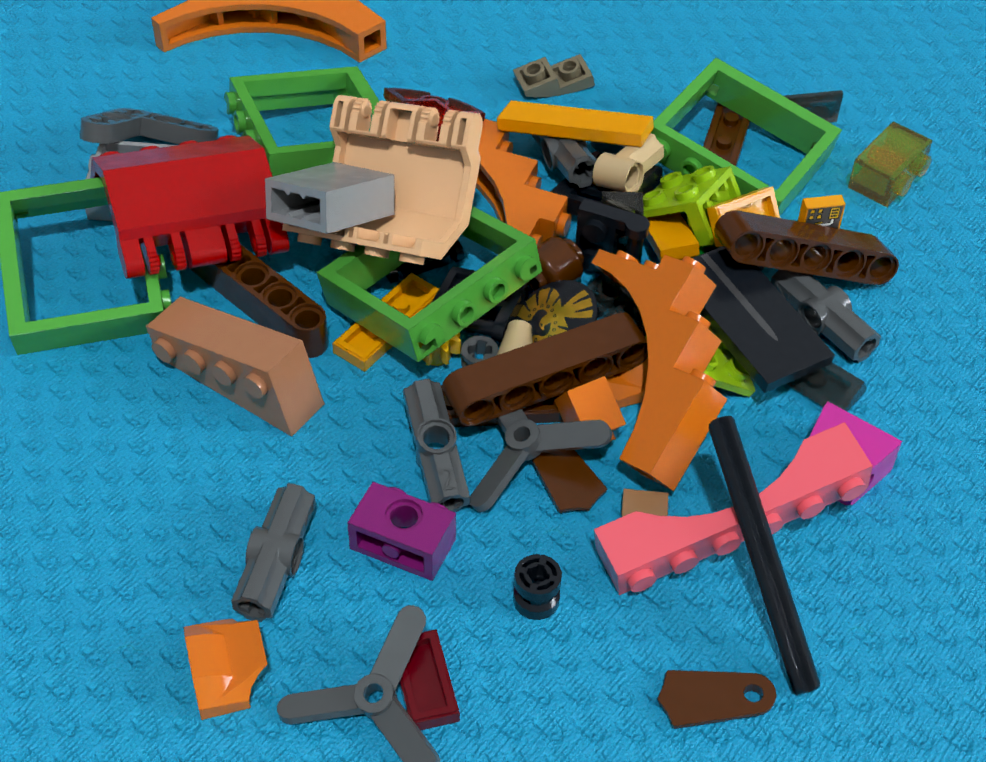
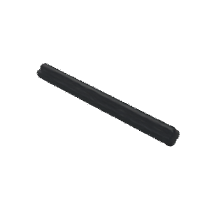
(764, 556)

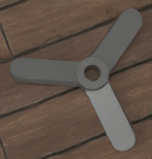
(538, 440)
(353, 699)

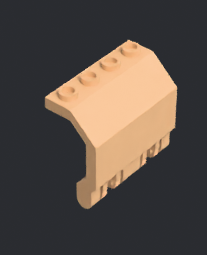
(431, 177)

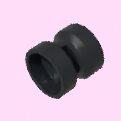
(537, 586)

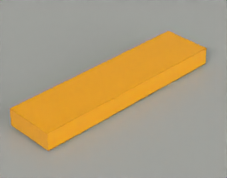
(575, 123)

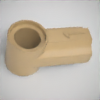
(627, 168)

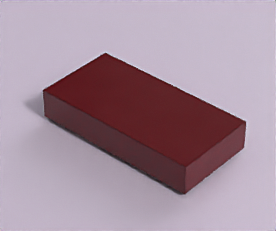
(427, 685)

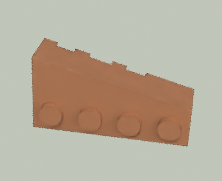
(240, 361)

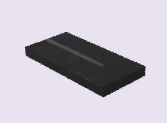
(759, 323)

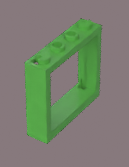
(291, 90)
(761, 107)
(350, 275)
(71, 329)

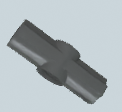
(569, 157)
(828, 313)
(431, 424)
(274, 552)

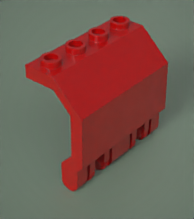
(193, 193)

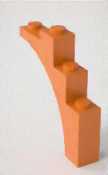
(336, 23)
(514, 189)
(678, 393)

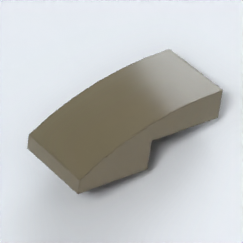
(563, 78)

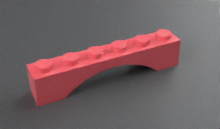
(649, 546)

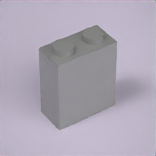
(329, 197)

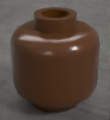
(559, 261)

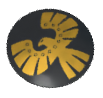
(558, 308)

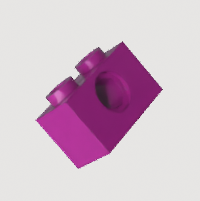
(378, 533)

